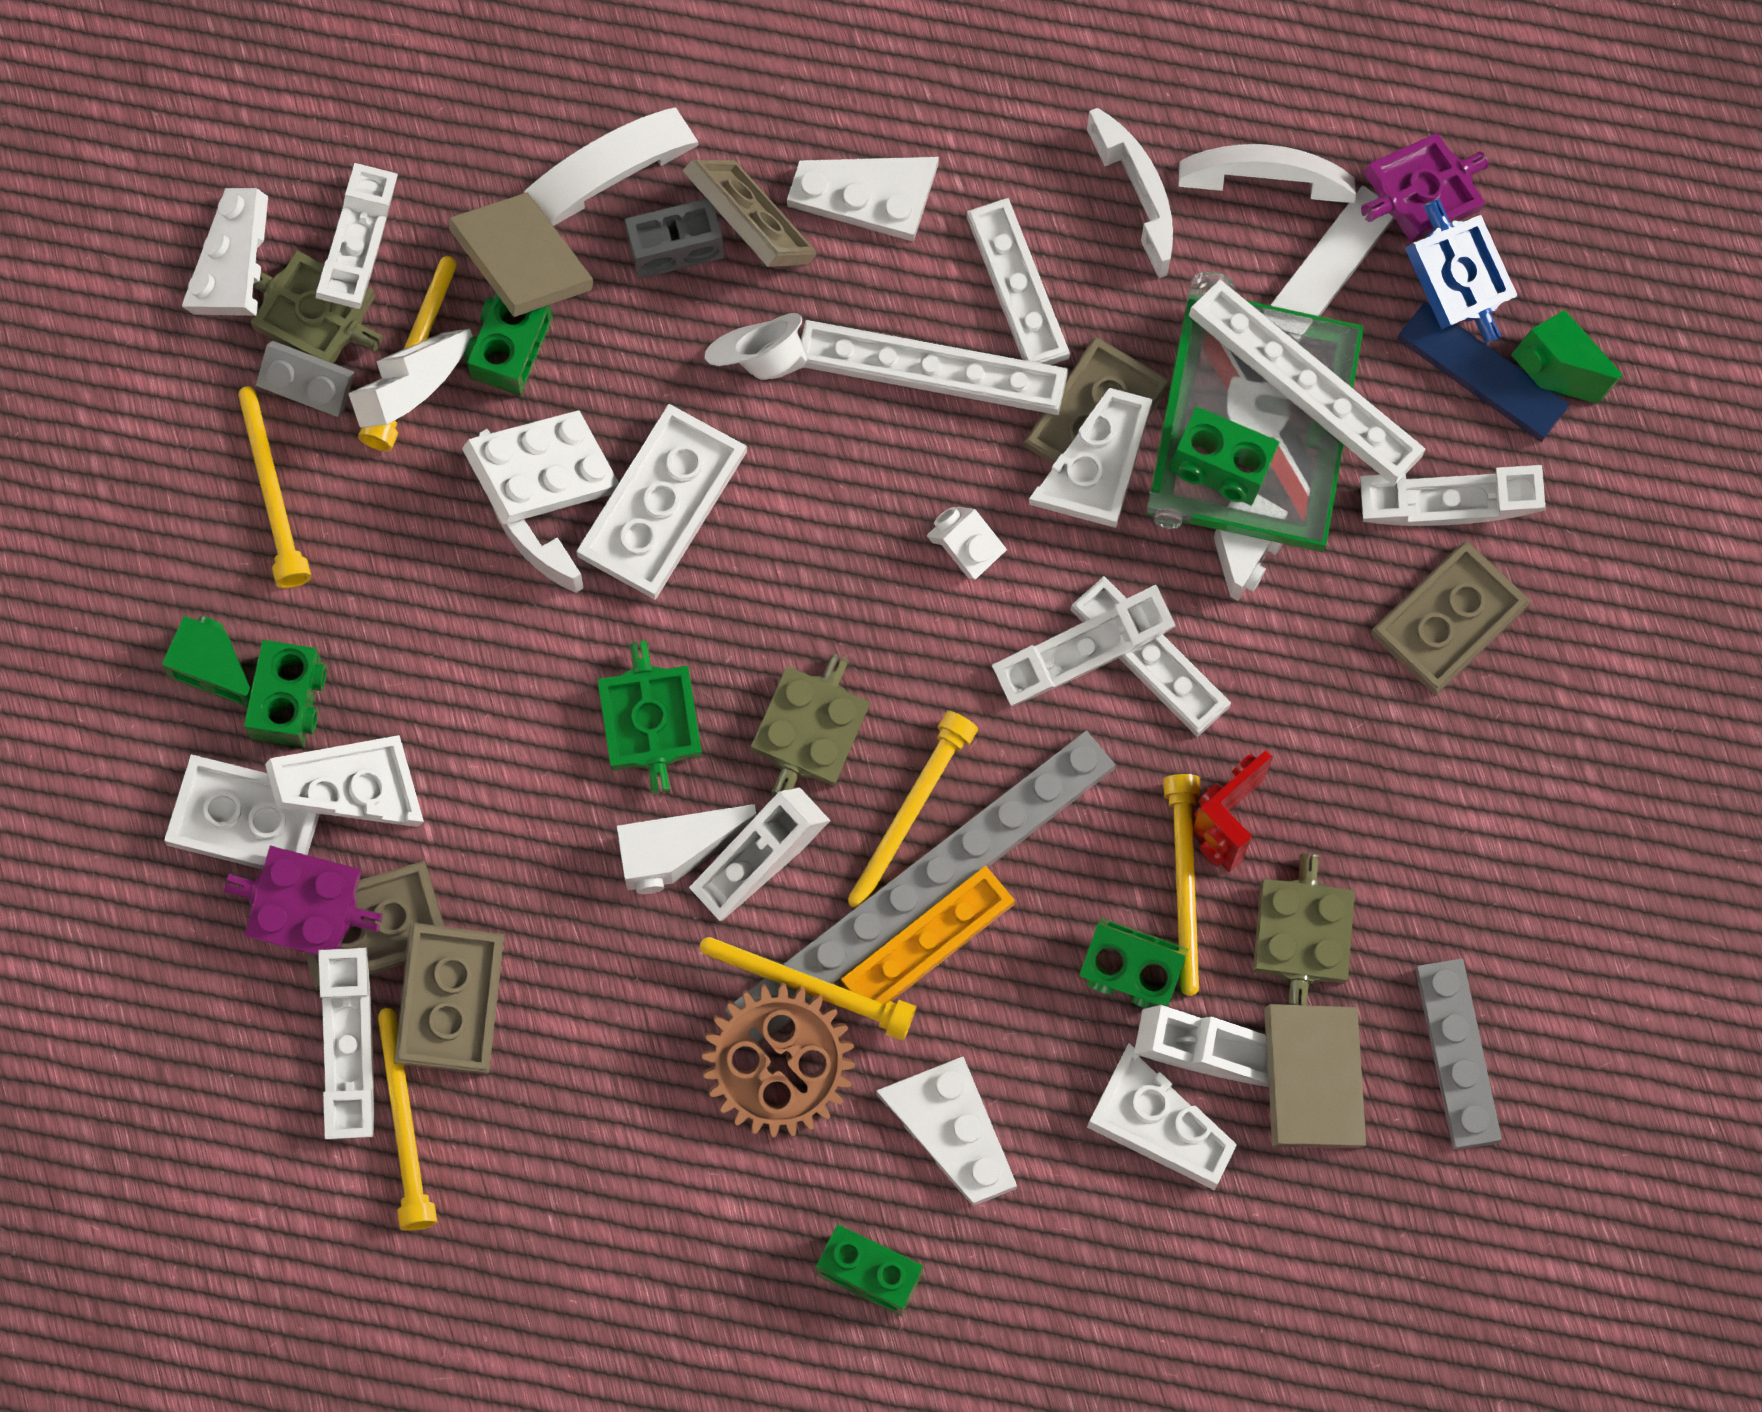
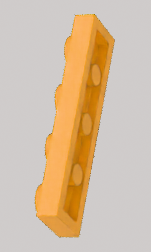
(930, 938)

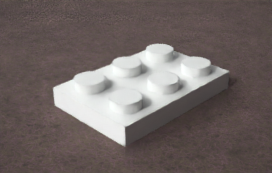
(540, 467)
(234, 815)

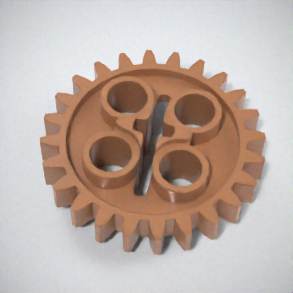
(810, 1032)

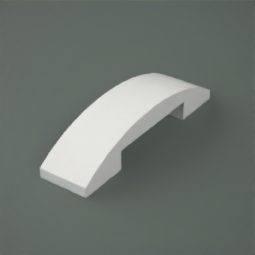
(1117, 144)
(609, 161)
(1208, 169)
(357, 236)
(1453, 499)
(548, 559)
(1084, 646)
(347, 1043)

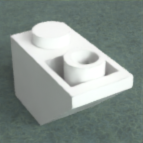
(1242, 560)

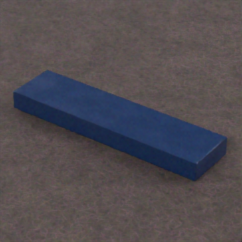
(1483, 373)

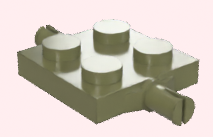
(306, 323)
(810, 726)
(1303, 931)

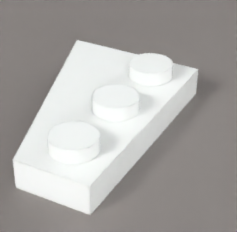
(866, 193)
(228, 258)
(1099, 463)
(348, 781)
(1158, 1123)
(953, 1126)

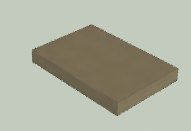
(750, 212)
(520, 254)
(1092, 376)
(1450, 617)
(403, 899)
(449, 999)
(1314, 1076)

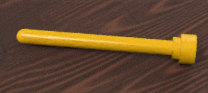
(384, 436)
(289, 567)
(953, 735)
(1182, 795)
(892, 1016)
(415, 1208)

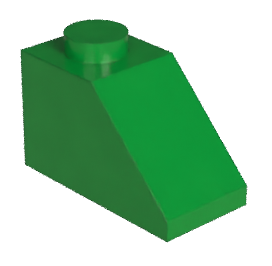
(1566, 360)
(206, 660)

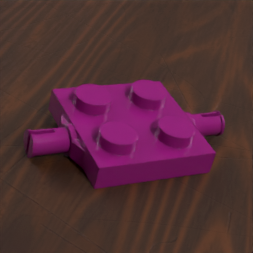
(1419, 176)
(302, 902)

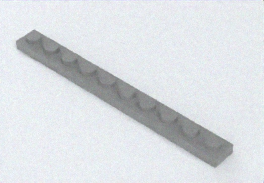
(946, 867)

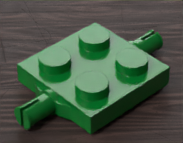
(649, 718)

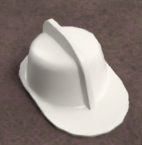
(763, 349)

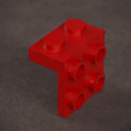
(1220, 834)

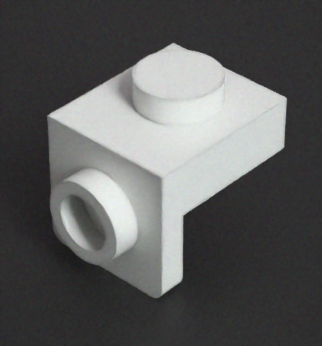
(967, 540)

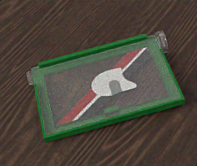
(1303, 475)

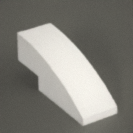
(408, 378)
(1203, 1045)

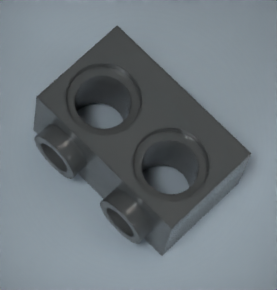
(674, 238)

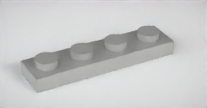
(1458, 1054)

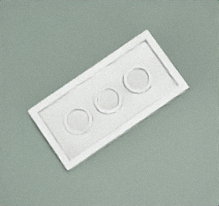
(661, 501)

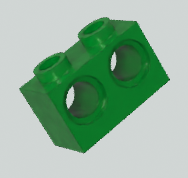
(518, 341)
(1227, 446)
(274, 693)
(1137, 952)
(869, 1270)

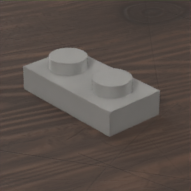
(305, 378)

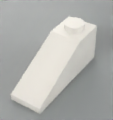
(671, 847)
(759, 851)

